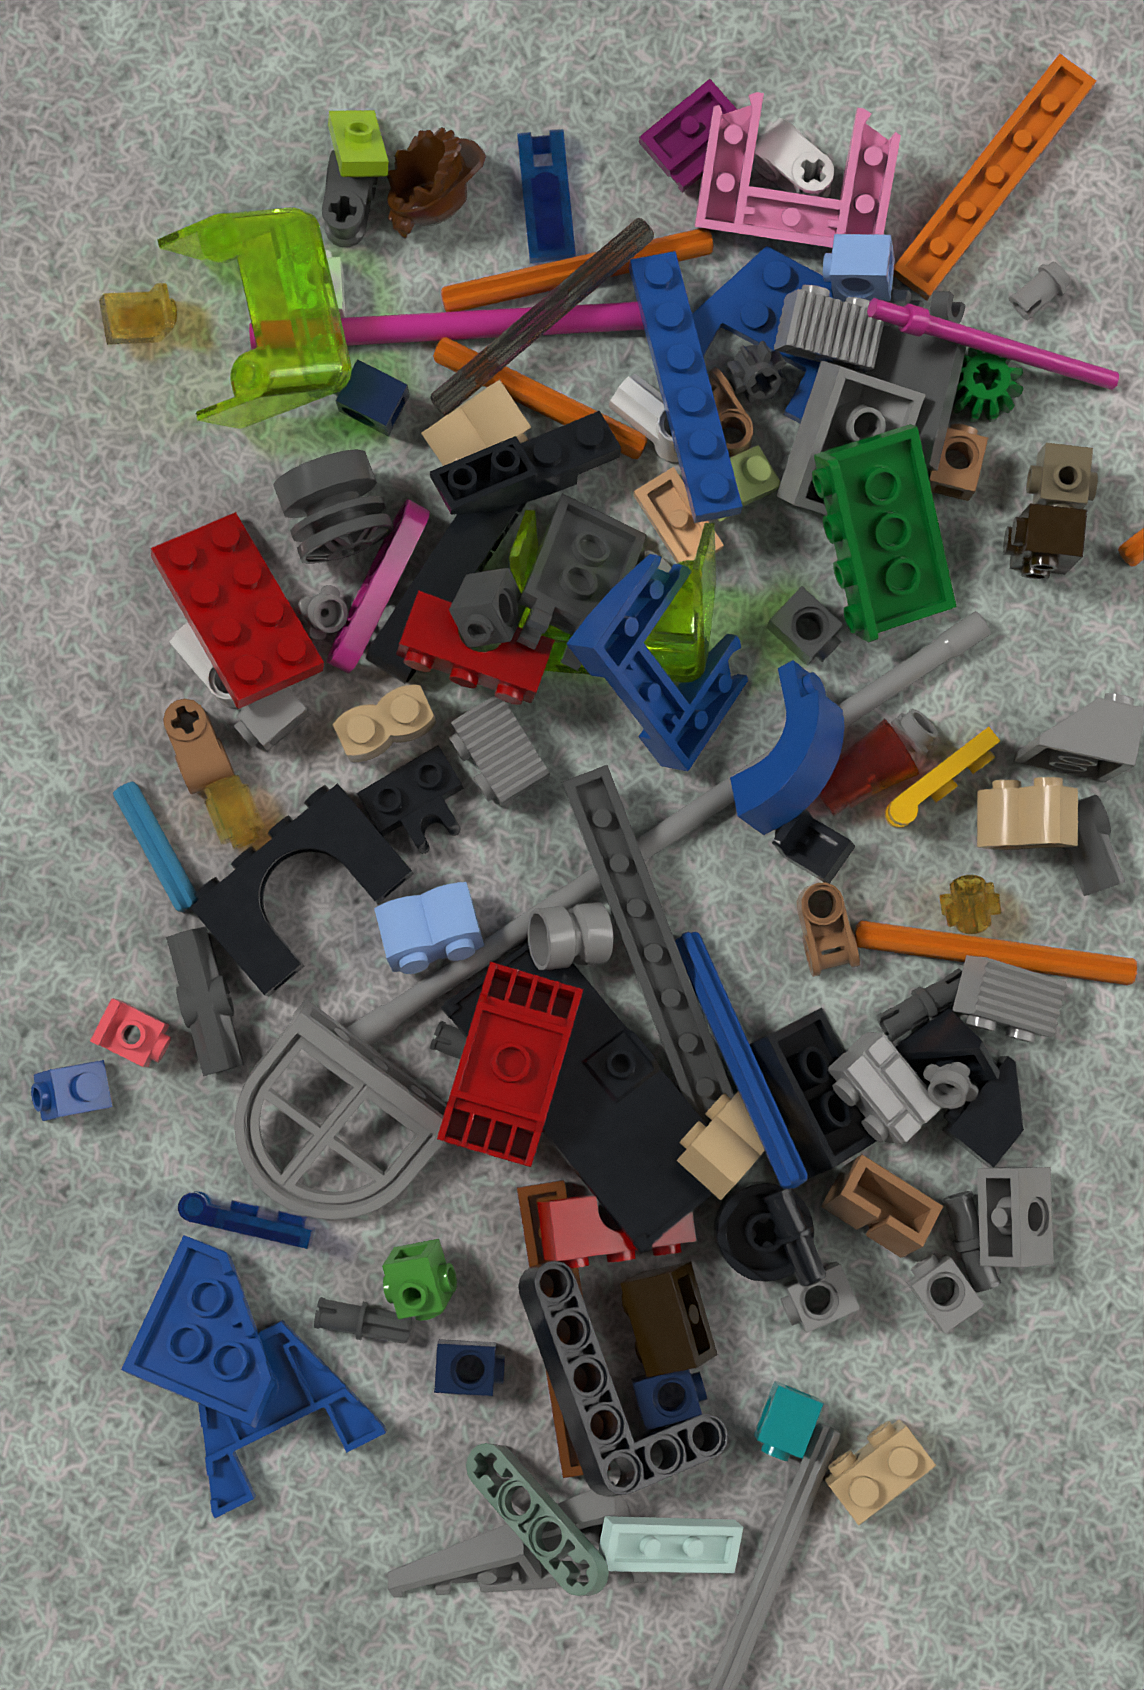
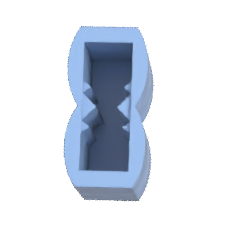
(429, 928)

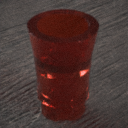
(868, 768)

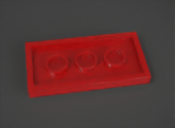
(237, 610)

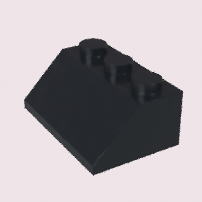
(798, 1076)

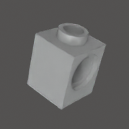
(841, 1300)
(963, 1301)

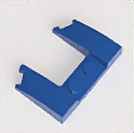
(612, 646)

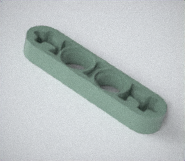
(531, 1524)

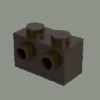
(1045, 540)
(668, 1319)

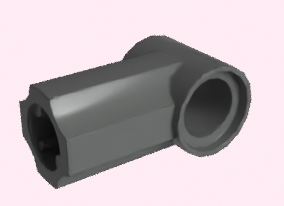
(1094, 856)

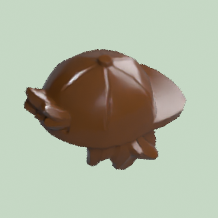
(431, 179)

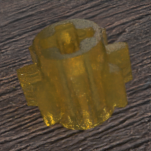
(970, 904)

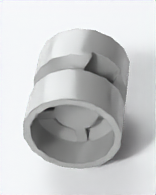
(570, 936)

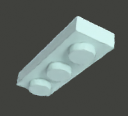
(670, 1544)

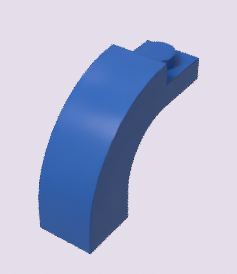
(801, 760)

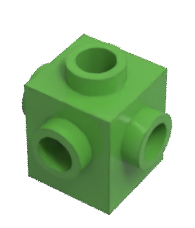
(418, 1280)

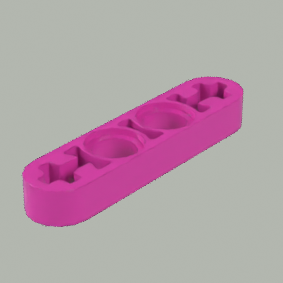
(378, 586)

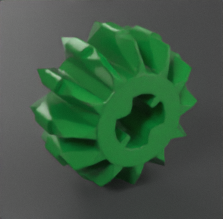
(1000, 392)

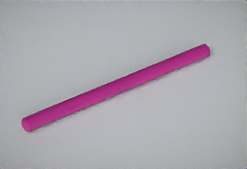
(480, 324)

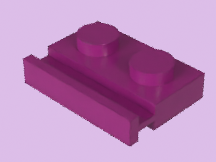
(682, 135)

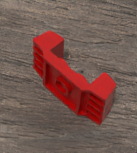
(510, 1064)

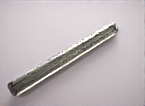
(542, 316)

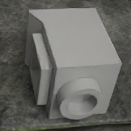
(271, 718)

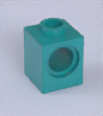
(787, 1422)

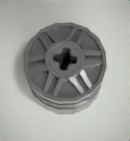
(331, 499)

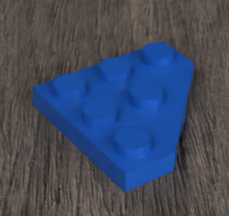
(203, 1337)

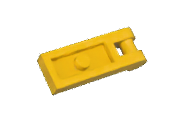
(940, 780)

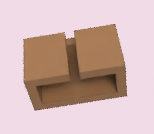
(891, 1208)

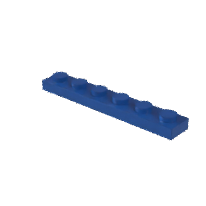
(685, 387)

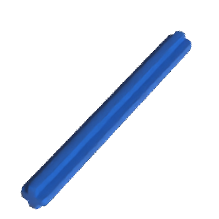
(741, 1062)

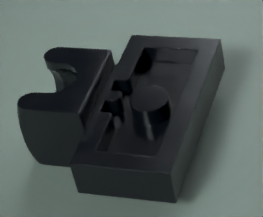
(414, 797)

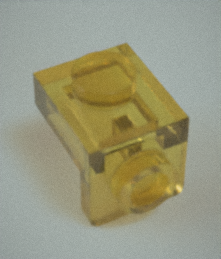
(138, 315)

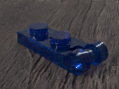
(546, 197)
(244, 1219)

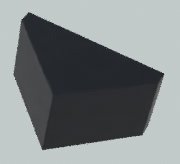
(945, 1042)

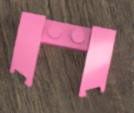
(734, 206)

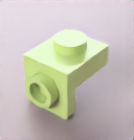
(753, 476)

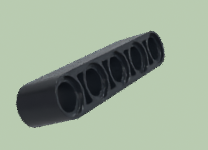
(459, 552)

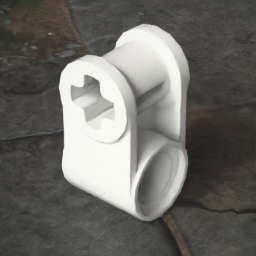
(788, 156)

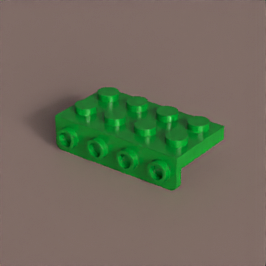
(883, 531)

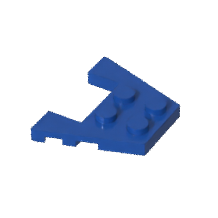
(752, 309)
(300, 1388)

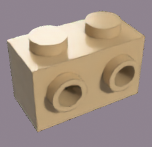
(878, 1470)

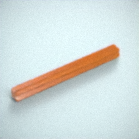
(540, 397)

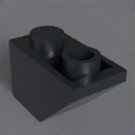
(992, 1120)

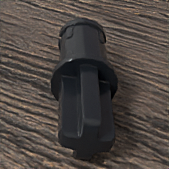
(795, 1237)

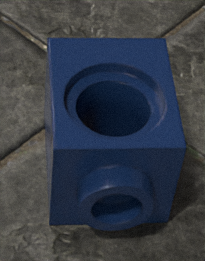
(373, 398)
(449, 1380)
(656, 1414)

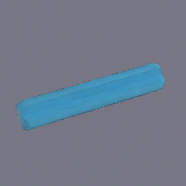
(155, 846)

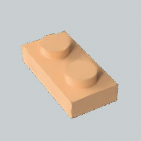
(669, 512)

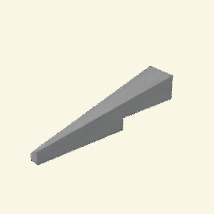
(502, 1559)

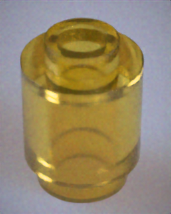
(233, 812)

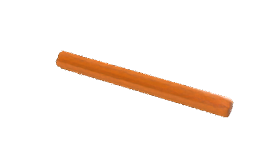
(549, 275)
(1022, 955)

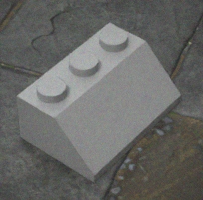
(840, 411)
(1092, 742)

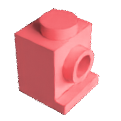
(117, 1019)

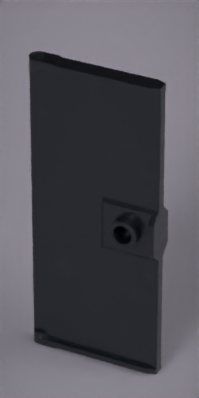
(612, 1113)

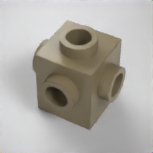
(1062, 476)

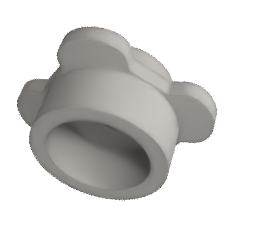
(336, 612)
(915, 731)
(950, 1085)

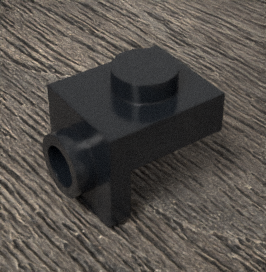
(813, 846)

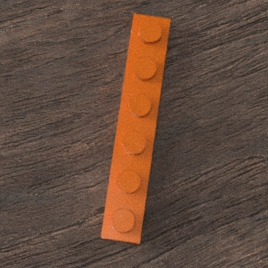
(993, 176)

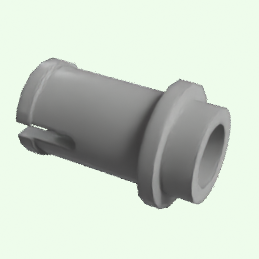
(1040, 290)

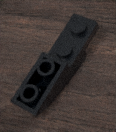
(527, 470)

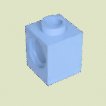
(860, 266)

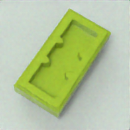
(358, 143)

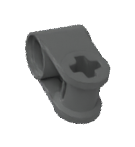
(348, 197)

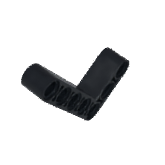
(600, 1396)

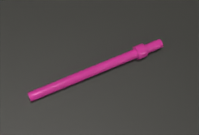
(918, 321)

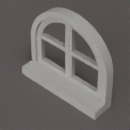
(370, 1078)

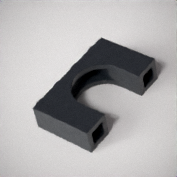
(235, 906)

